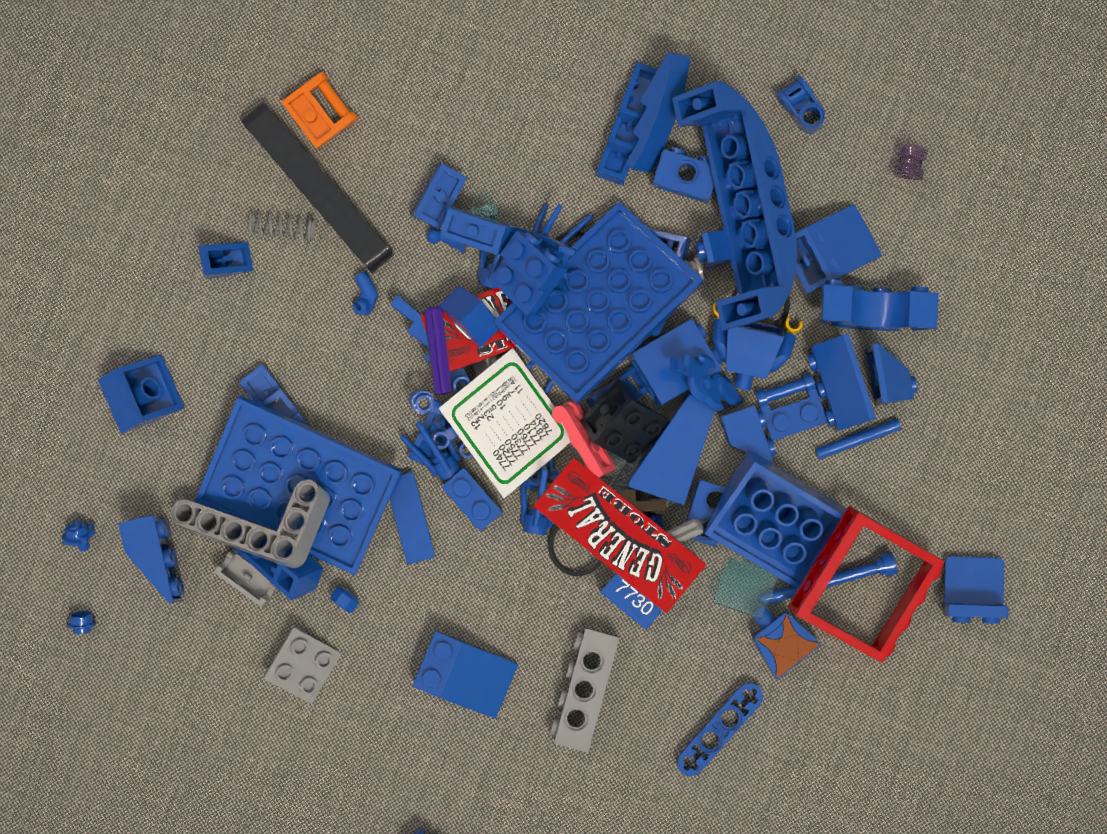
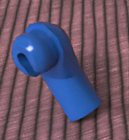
(367, 296)

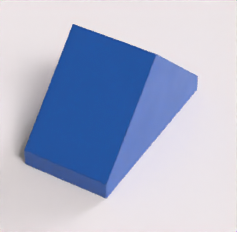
(225, 259)
(469, 315)

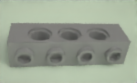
(581, 736)

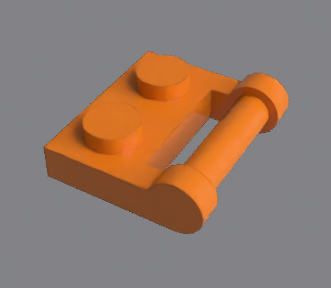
(310, 114)

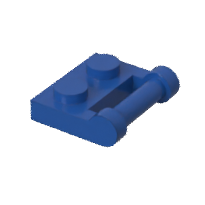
(795, 416)

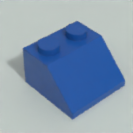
(140, 393)

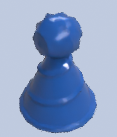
(434, 237)

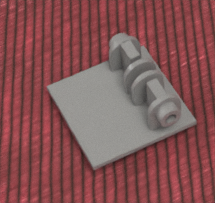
(302, 665)

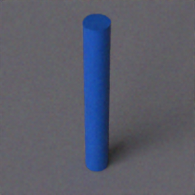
(858, 439)

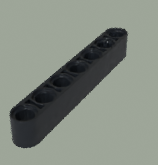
(317, 187)

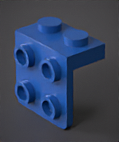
(974, 589)

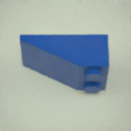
(465, 674)

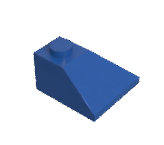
(889, 377)

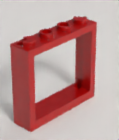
(828, 563)

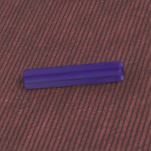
(438, 351)

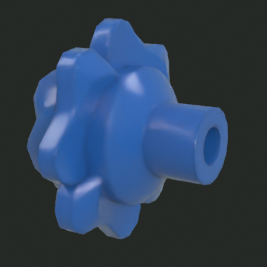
(78, 535)

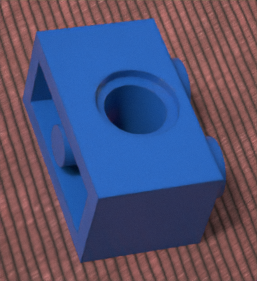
(668, 179)

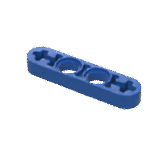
(723, 732)

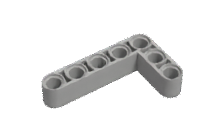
(253, 534)

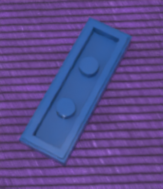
(411, 520)

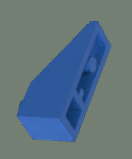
(290, 581)

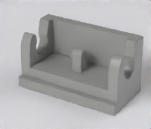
(245, 578)

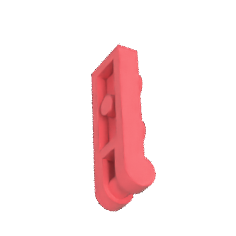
(595, 457)

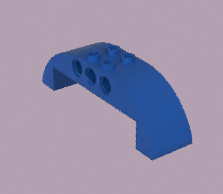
(749, 199)

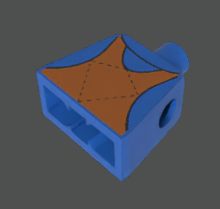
(782, 642)

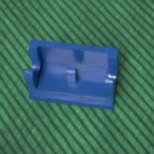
(438, 196)

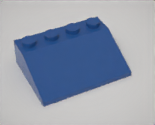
(773, 519)

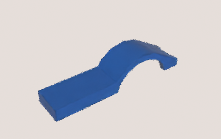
(492, 235)

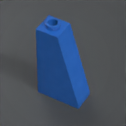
(674, 454)

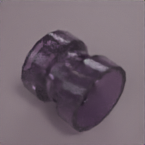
(910, 162)

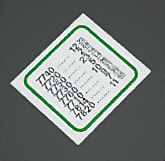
(506, 423)

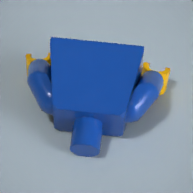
(753, 348)

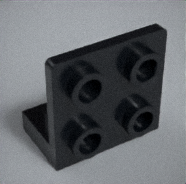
(623, 423)

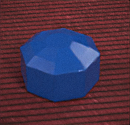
(345, 599)

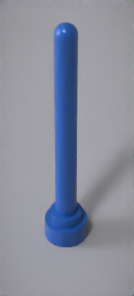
(883, 565)

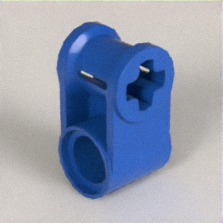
(801, 103)

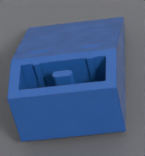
(833, 249)
(149, 549)

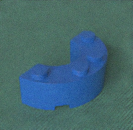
(878, 310)

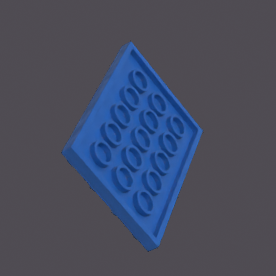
(613, 298)
(269, 454)

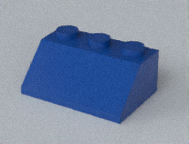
(840, 383)

